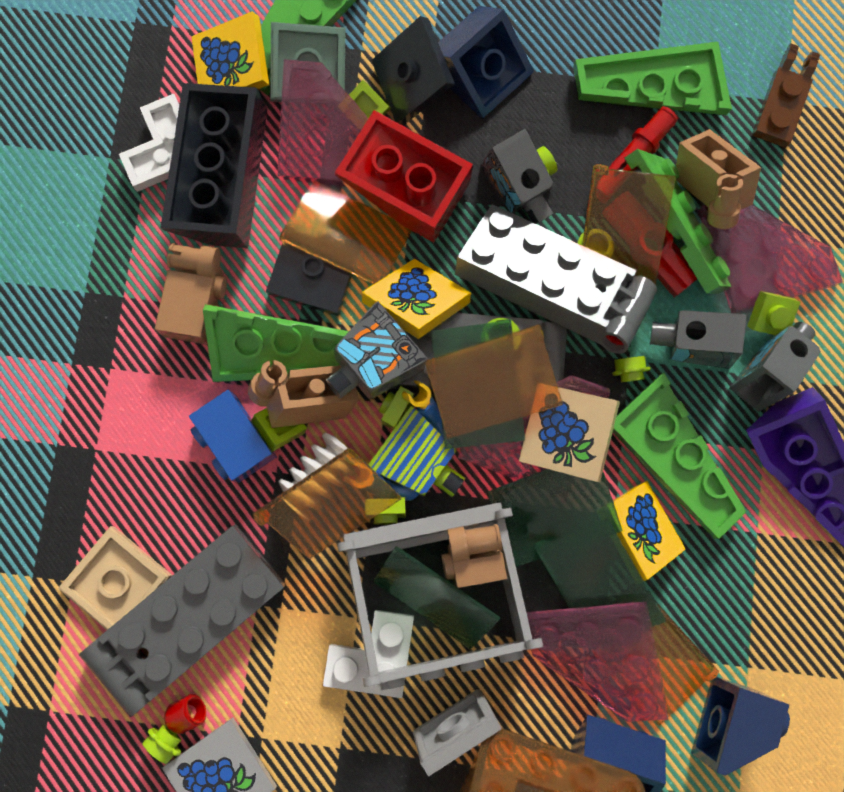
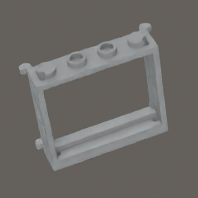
(424, 532)

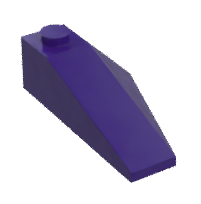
(805, 454)

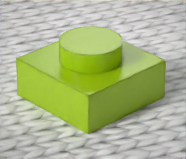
(368, 99)
(773, 313)
(394, 408)
(276, 436)
(391, 514)

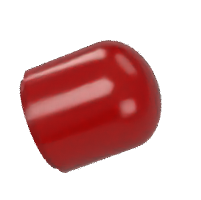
(178, 718)

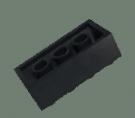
(215, 164)

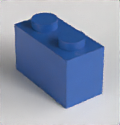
(231, 437)

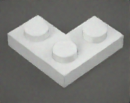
(151, 161)
(391, 645)

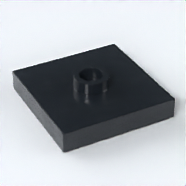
(412, 71)
(308, 280)

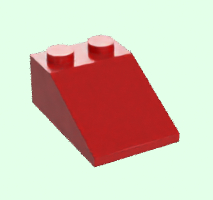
(405, 175)

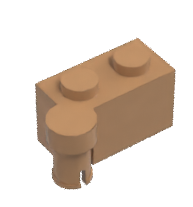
(717, 177)
(187, 290)
(299, 395)
(474, 556)

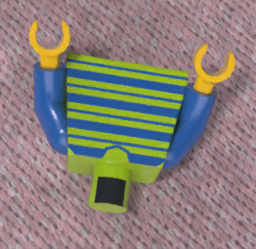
(416, 451)

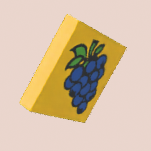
(232, 54)
(417, 297)
(646, 530)

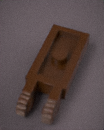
(785, 99)

